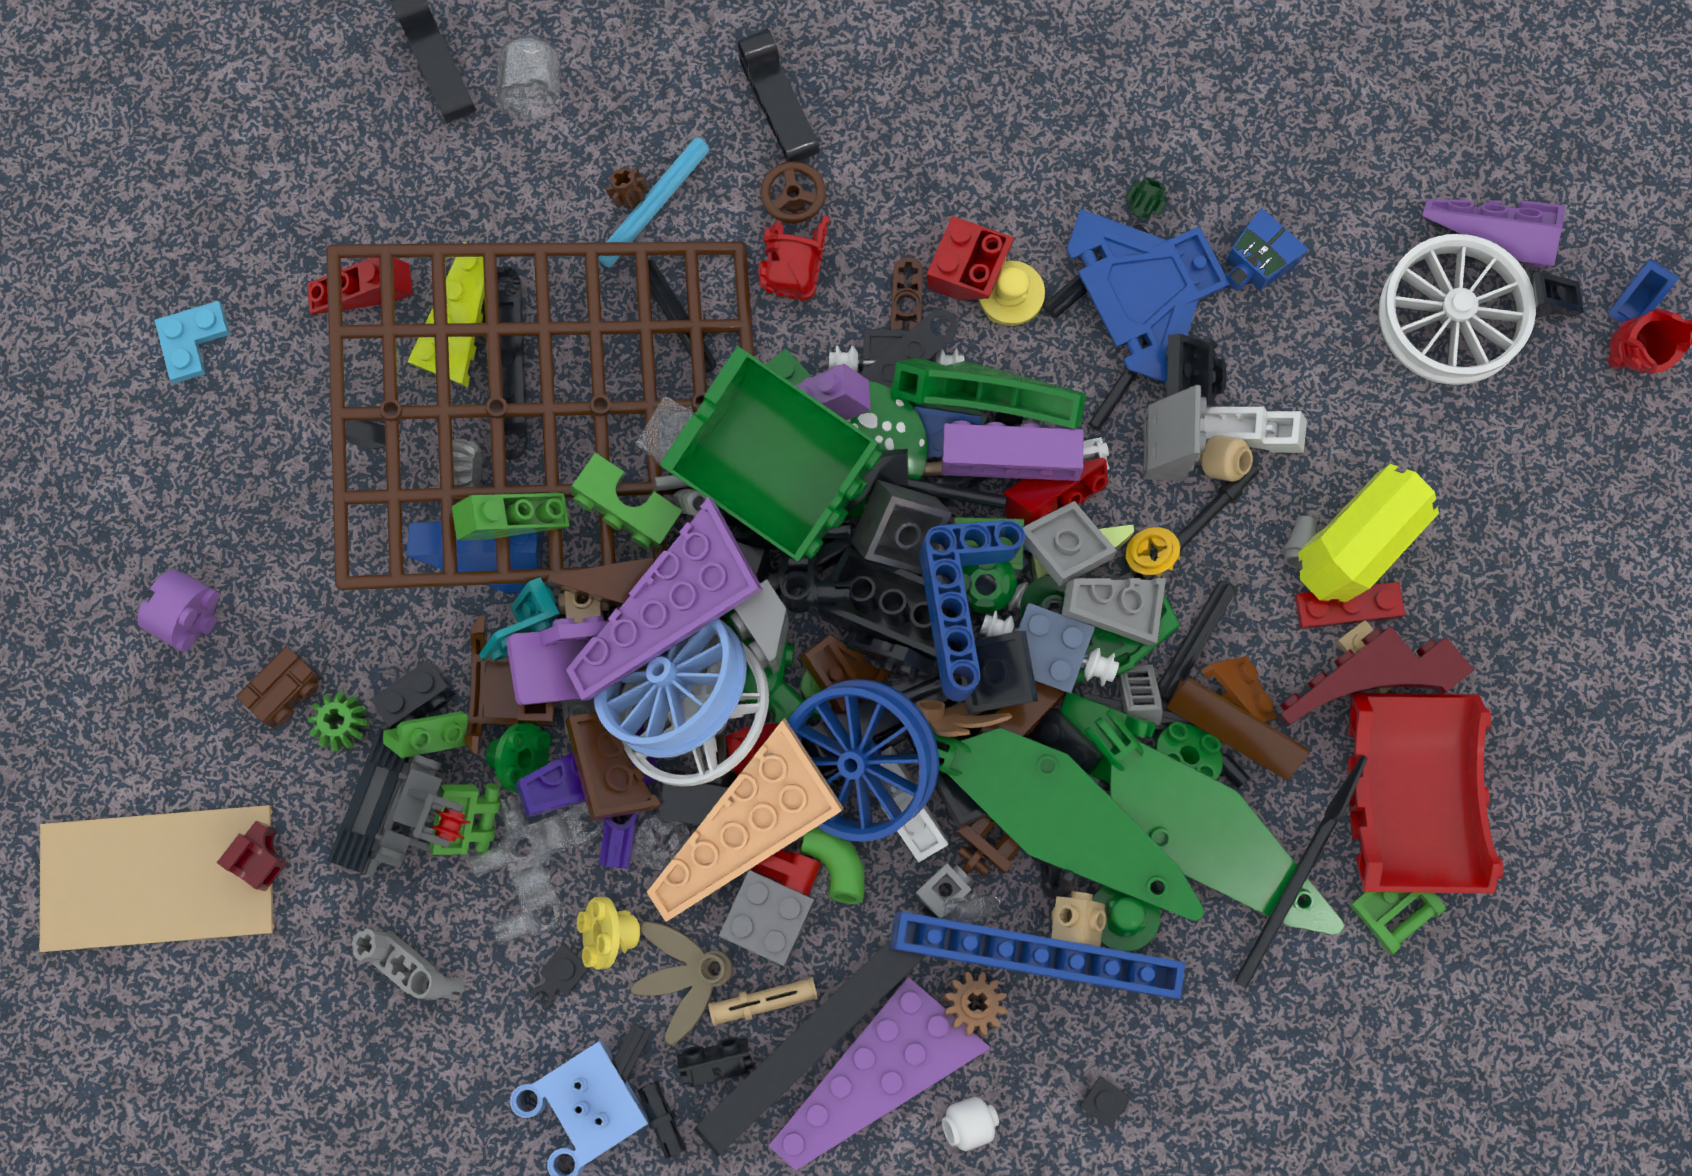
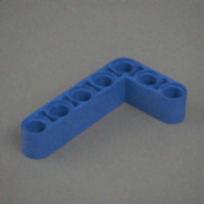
(953, 595)

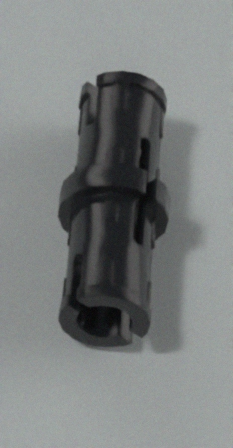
(661, 1119)

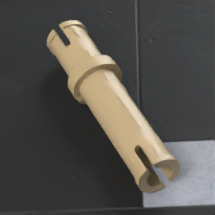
(721, 1012)

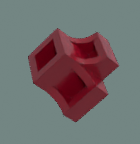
(254, 857)

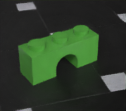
(597, 490)

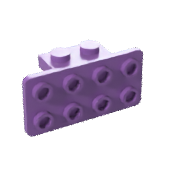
(542, 657)

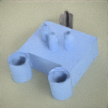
(591, 1100)

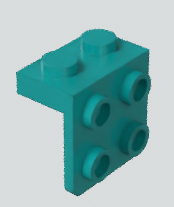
(534, 613)

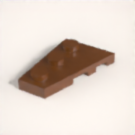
(605, 772)

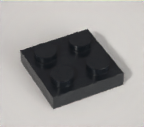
(1004, 673)

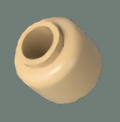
(1226, 458)

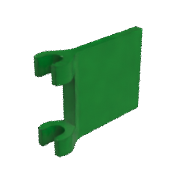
(1084, 712)

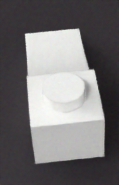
(1258, 427)
(922, 832)

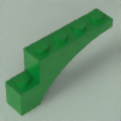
(987, 389)

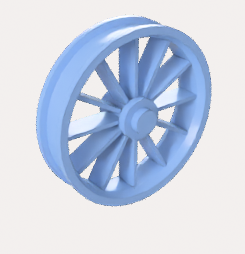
(669, 681)

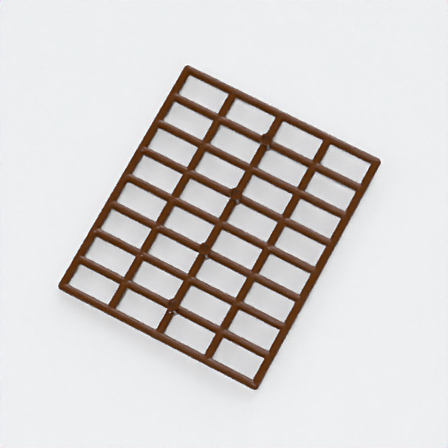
(496, 408)

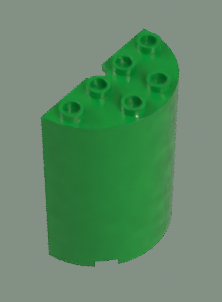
(772, 456)

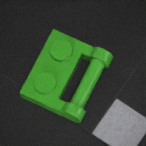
(1380, 907)

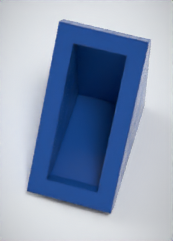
(1643, 291)

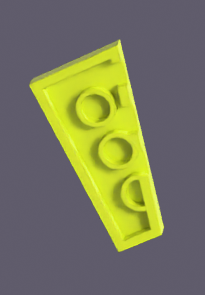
(464, 305)

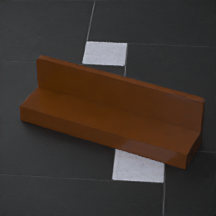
(1237, 728)

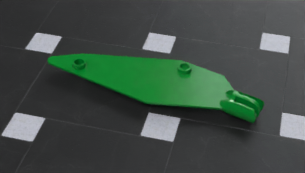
(1064, 816)
(1206, 829)

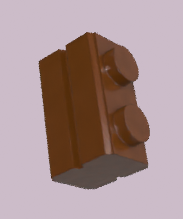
(280, 688)

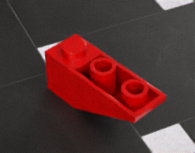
(360, 286)
(1039, 497)

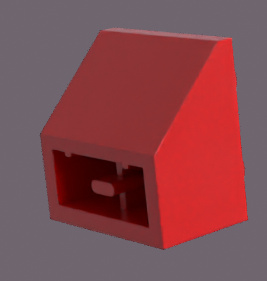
(968, 260)

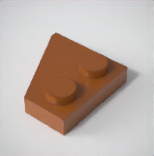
(1242, 686)

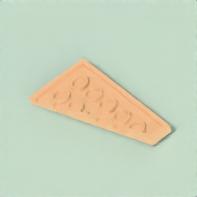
(759, 814)

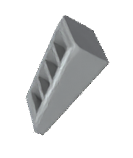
(1149, 712)

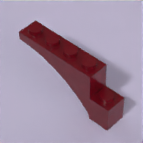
(1381, 664)

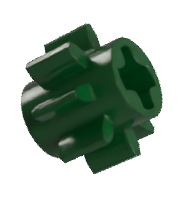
(1146, 197)

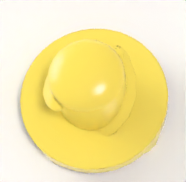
(1015, 296)
(606, 932)

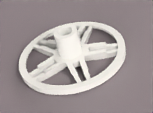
(690, 708)

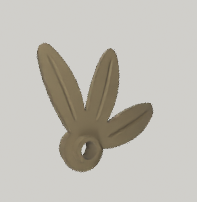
(674, 979)

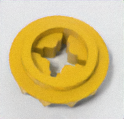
(1139, 550)

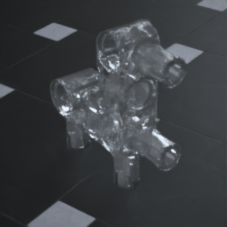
(531, 872)

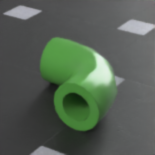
(842, 863)

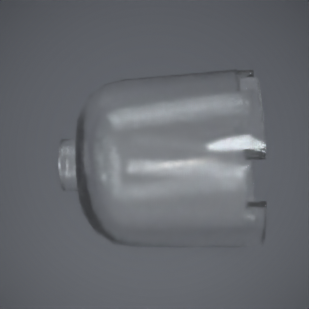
(528, 78)

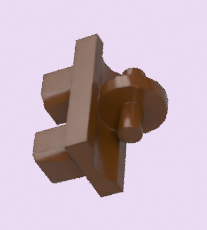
(998, 856)

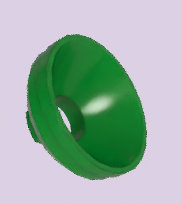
(1003, 593)

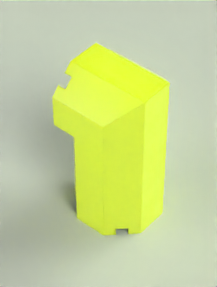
(1367, 535)

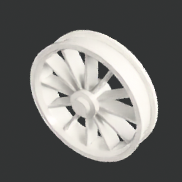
(1457, 308)

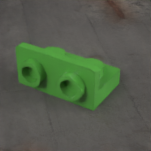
(427, 734)

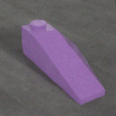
(1525, 232)

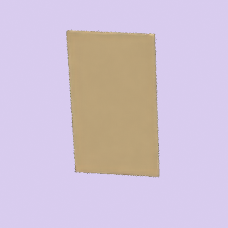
(147, 880)

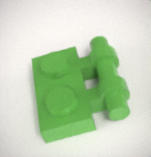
(483, 831)

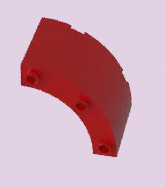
(1413, 805)

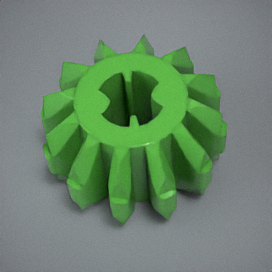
(326, 714)

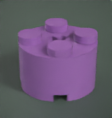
(179, 610)

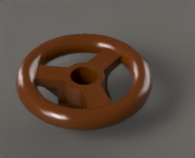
(797, 203)

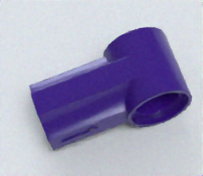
(618, 843)

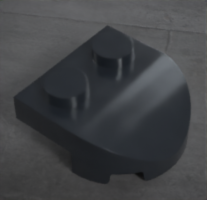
(1192, 364)

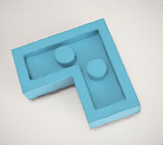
(183, 332)

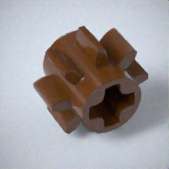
(627, 187)

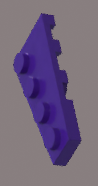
(559, 785)

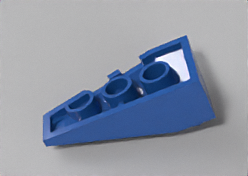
(475, 555)

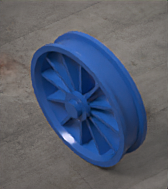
(861, 757)

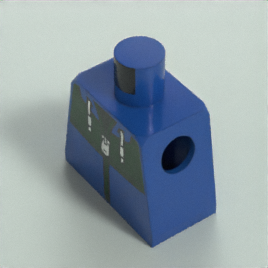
(1263, 253)

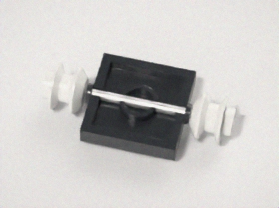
(876, 344)

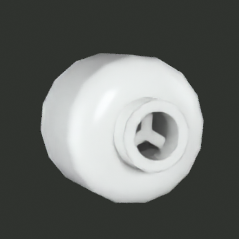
(970, 1124)

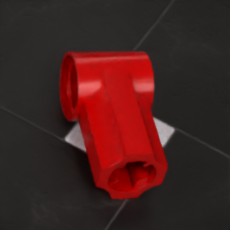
(790, 870)

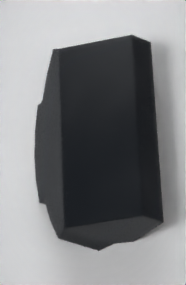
(366, 434)

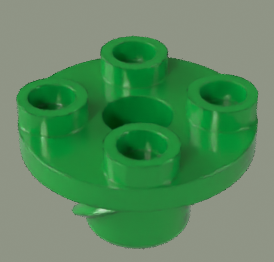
(1192, 748)
(518, 753)
(1129, 920)

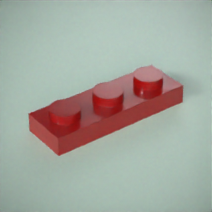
(1375, 604)

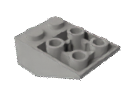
(1174, 435)

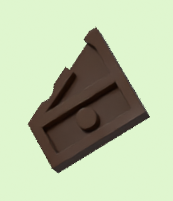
(833, 663)

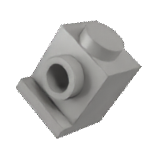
(930, 894)

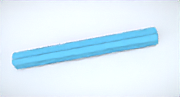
(657, 196)

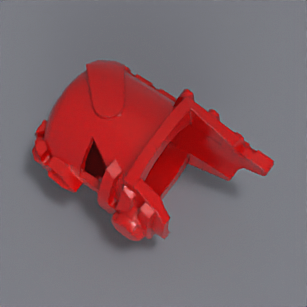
(793, 263)
(1650, 342)

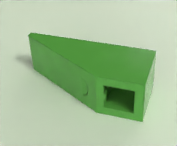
(508, 515)

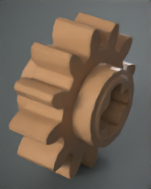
(978, 1018)

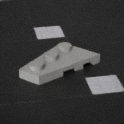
(1118, 606)

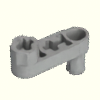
(387, 954)

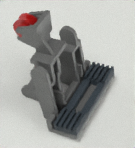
(390, 792)

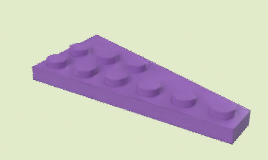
(676, 597)
(888, 1064)

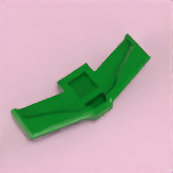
(1126, 650)

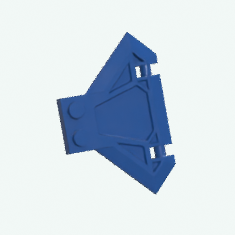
(1144, 285)

